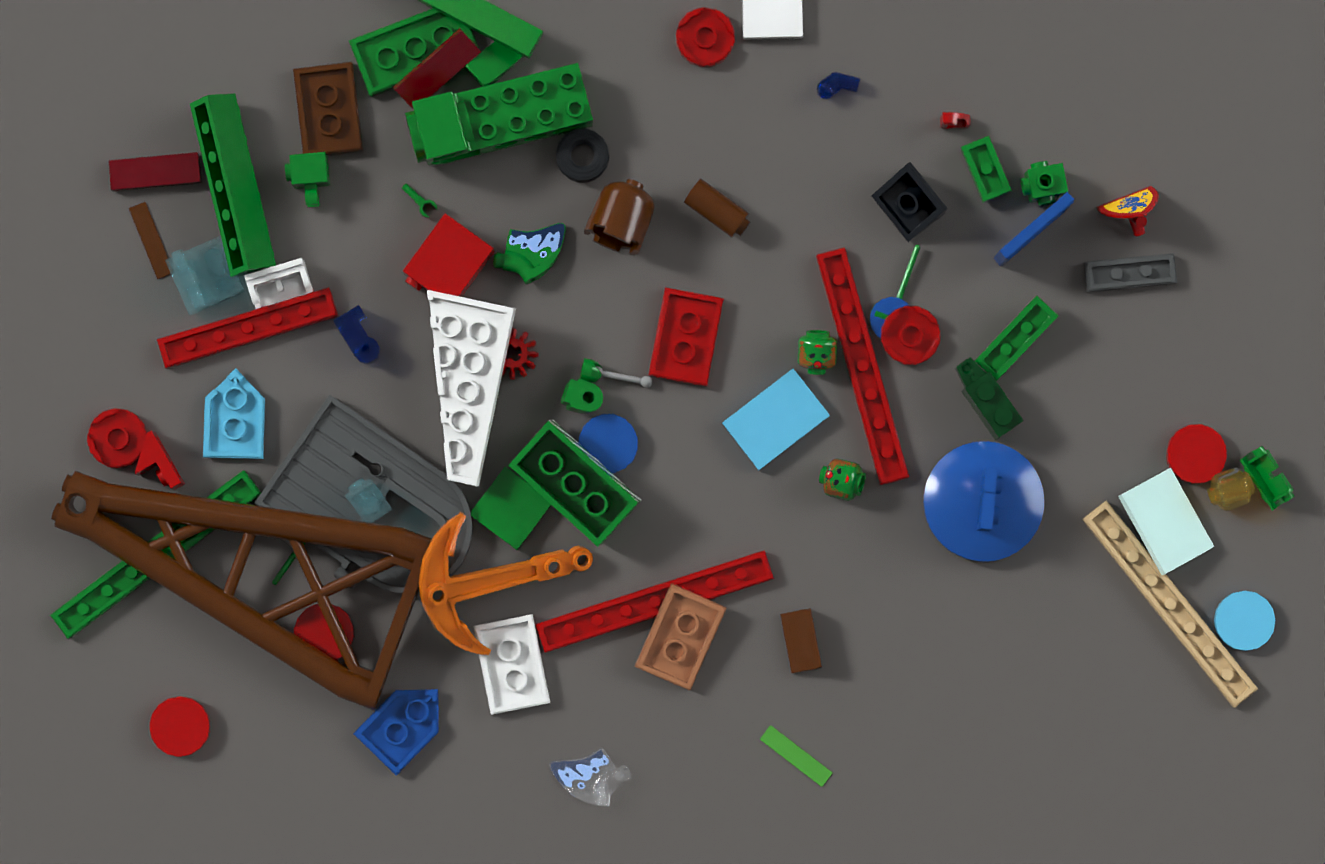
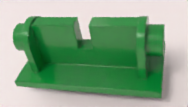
(1272, 489)

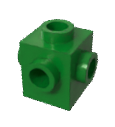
(1054, 178)

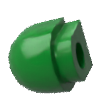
(582, 396)

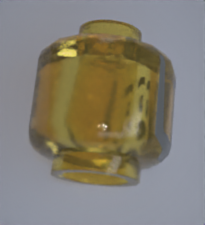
(1231, 489)

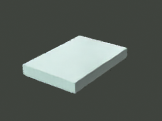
(1166, 521)

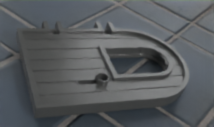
(323, 467)

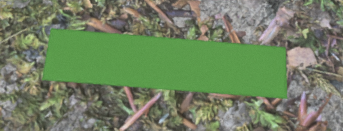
(796, 756)

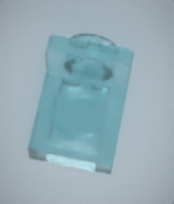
(368, 500)

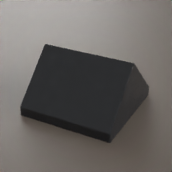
(909, 202)

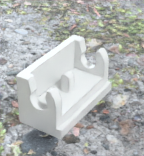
(278, 283)

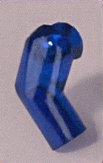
(835, 82)

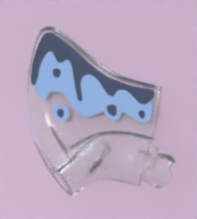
(591, 777)

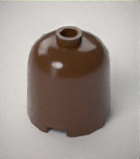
(621, 216)

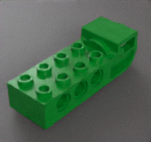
(498, 115)

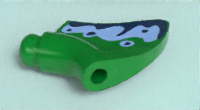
(531, 252)

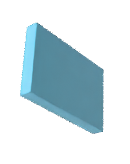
(775, 419)

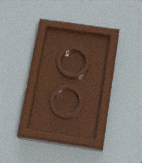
(328, 109)

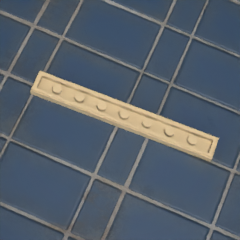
(1170, 604)

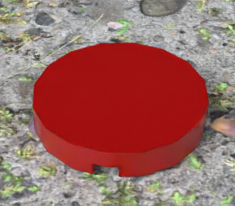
(705, 37)
(910, 335)
(116, 438)
(1196, 453)
(314, 629)
(180, 726)

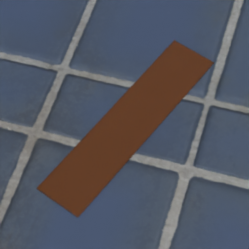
(150, 239)

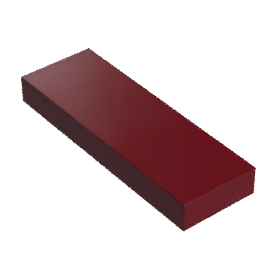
(437, 68)
(155, 171)

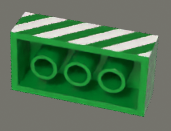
(574, 482)

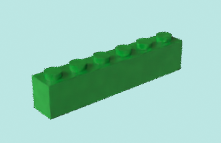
(232, 184)

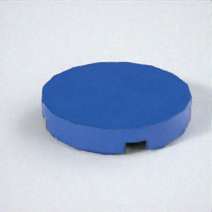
(610, 441)

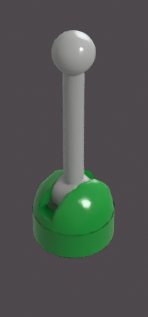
(592, 372)

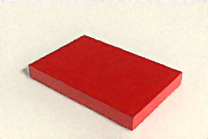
(685, 337)

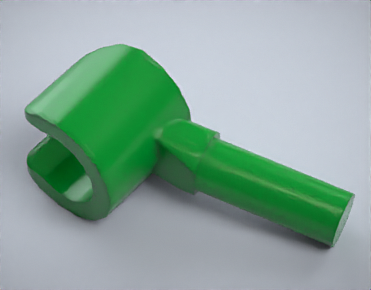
(419, 200)

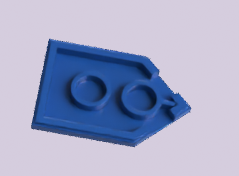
(401, 727)

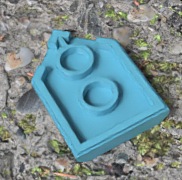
(234, 420)

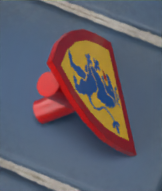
(1132, 206)

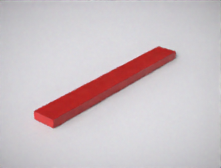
(862, 366)
(646, 603)

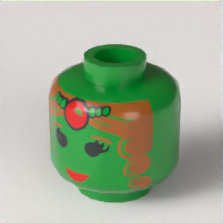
(817, 351)
(842, 479)

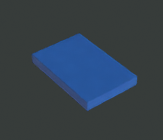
(1034, 229)

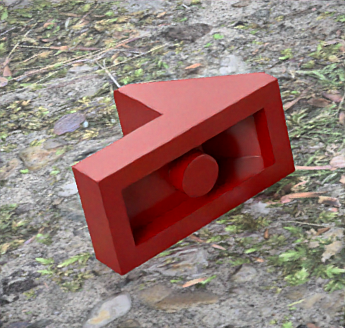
(154, 455)

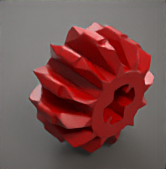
(520, 363)

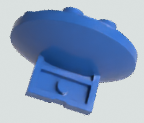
(983, 501)

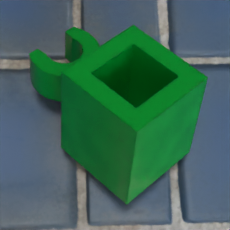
(308, 172)

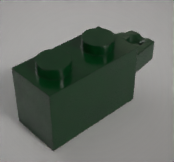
(987, 399)

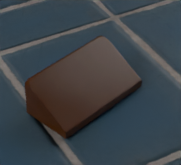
(801, 640)

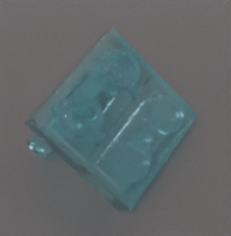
(203, 276)

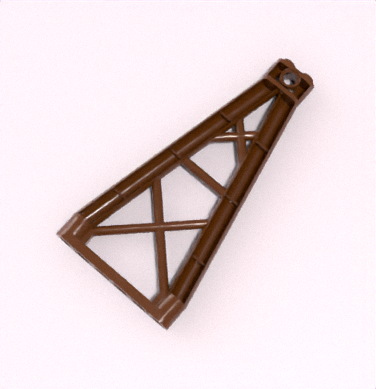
(177, 575)

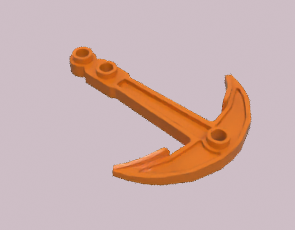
(460, 587)

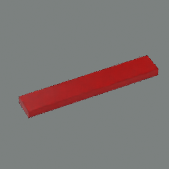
(247, 328)

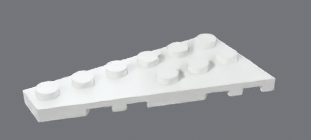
(469, 366)

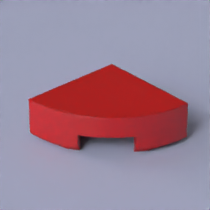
(953, 120)

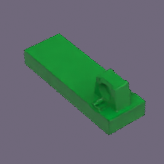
(1016, 337)

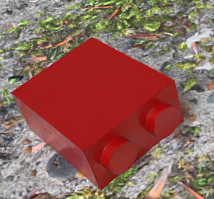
(448, 259)

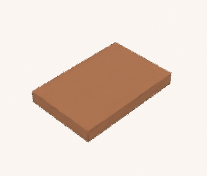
(680, 636)

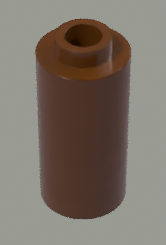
(717, 208)

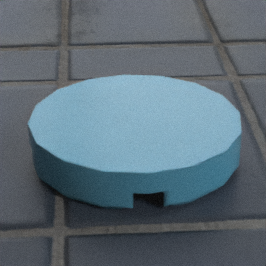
(1244, 620)

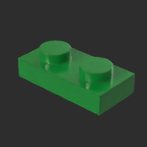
(985, 169)

